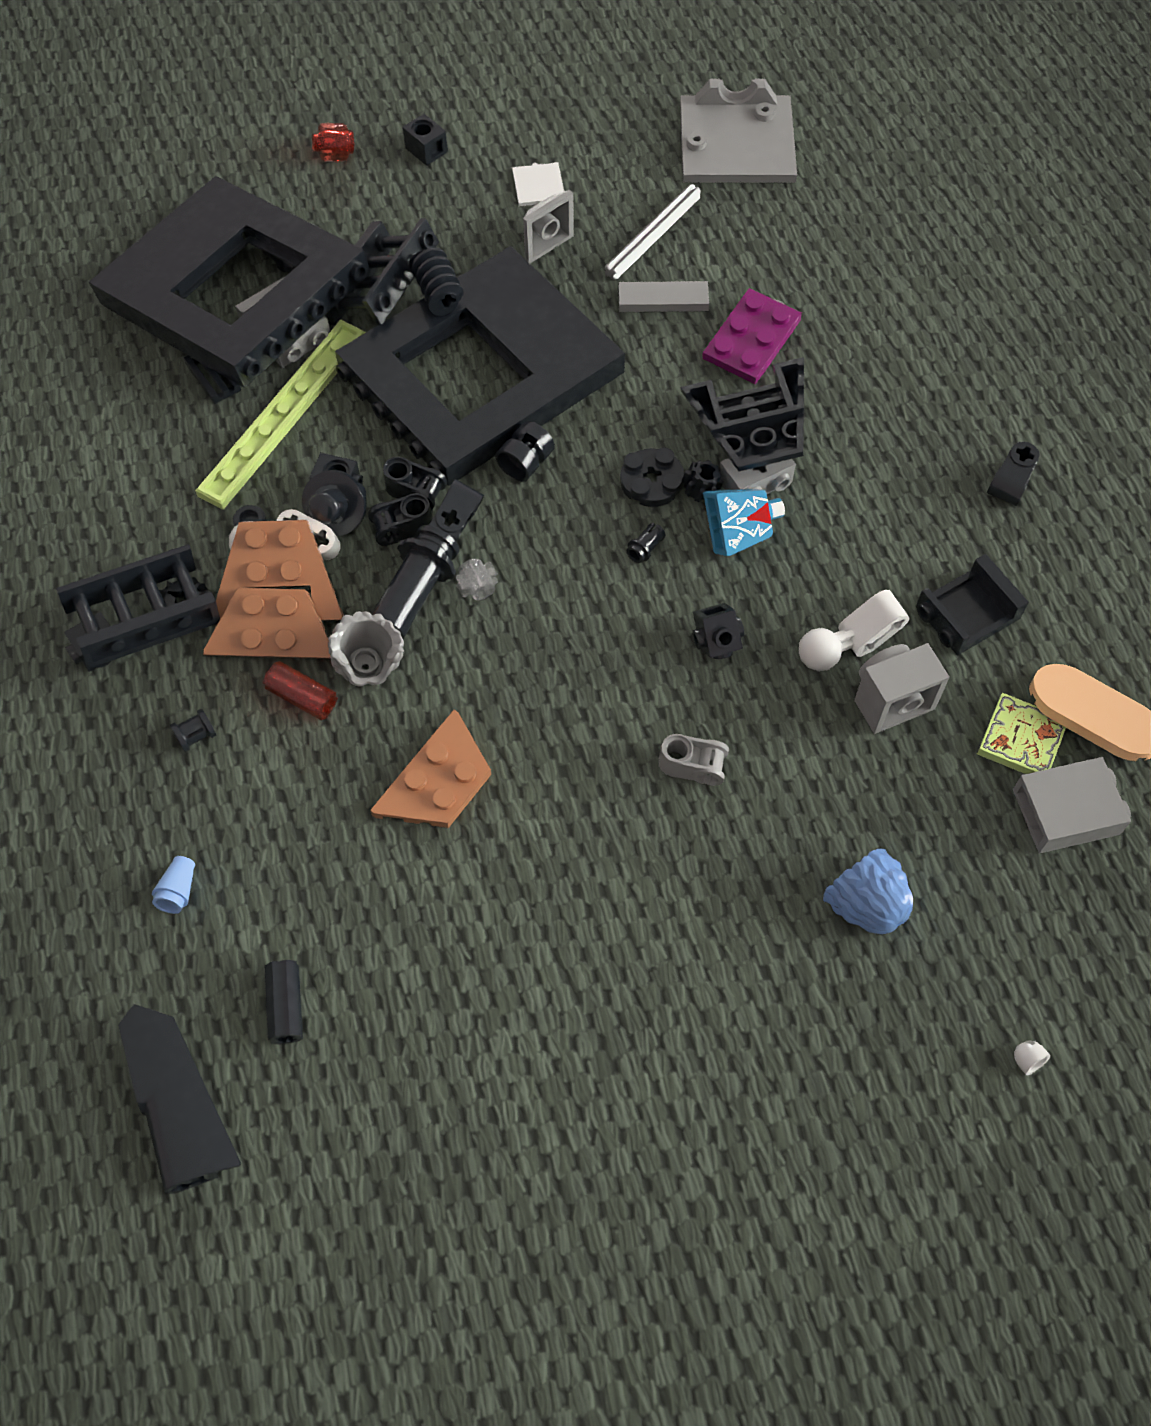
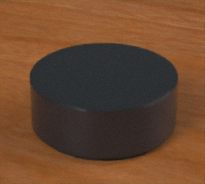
(249, 513)

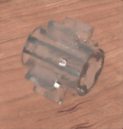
(476, 579)

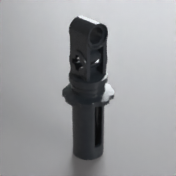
(428, 557)

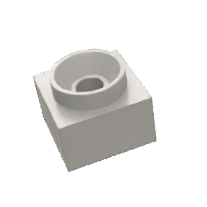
(899, 685)

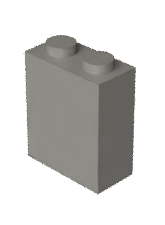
(1072, 804)

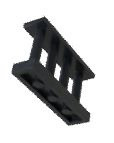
(395, 278)
(145, 630)

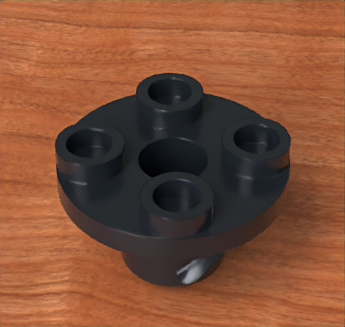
(335, 501)

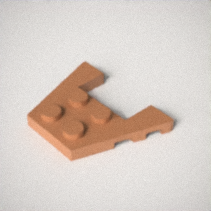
(278, 557)

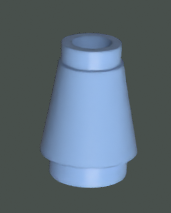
(174, 886)

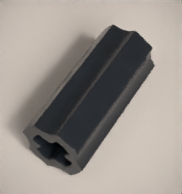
(283, 1002)

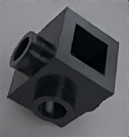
(718, 631)

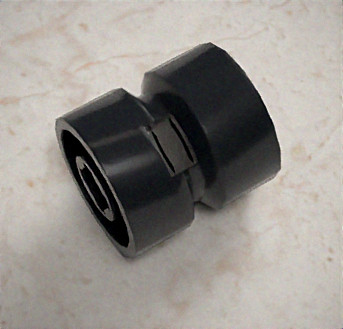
(525, 451)

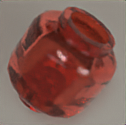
(333, 142)

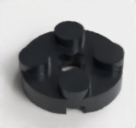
(656, 461)

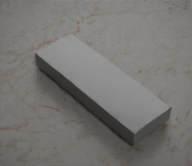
(663, 296)

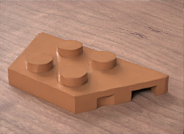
(269, 625)
(437, 779)

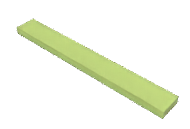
(276, 419)

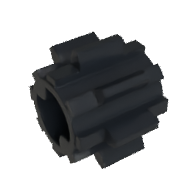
(701, 478)

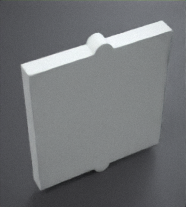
(537, 182)

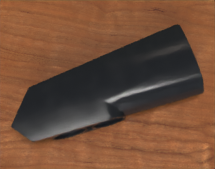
(173, 1097)

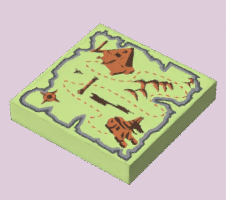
(1021, 736)

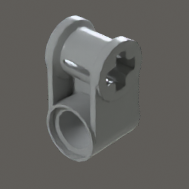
(695, 759)

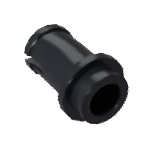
(645, 543)

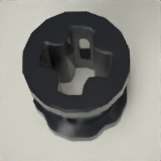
(193, 730)

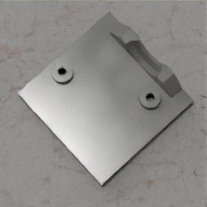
(737, 135)

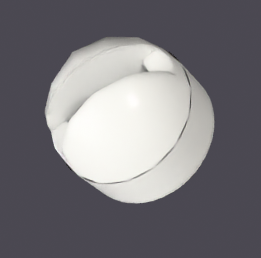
(1030, 1056)

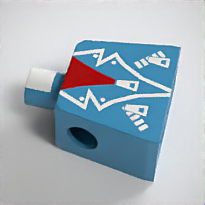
(740, 518)

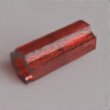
(300, 690)

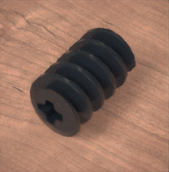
(436, 280)

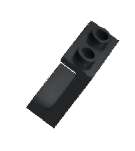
(972, 606)

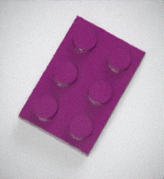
(752, 336)

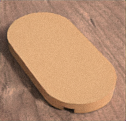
(1093, 711)

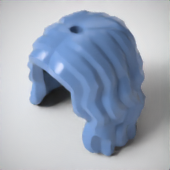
(872, 894)

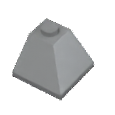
(548, 225)

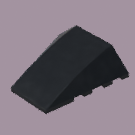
(757, 423)

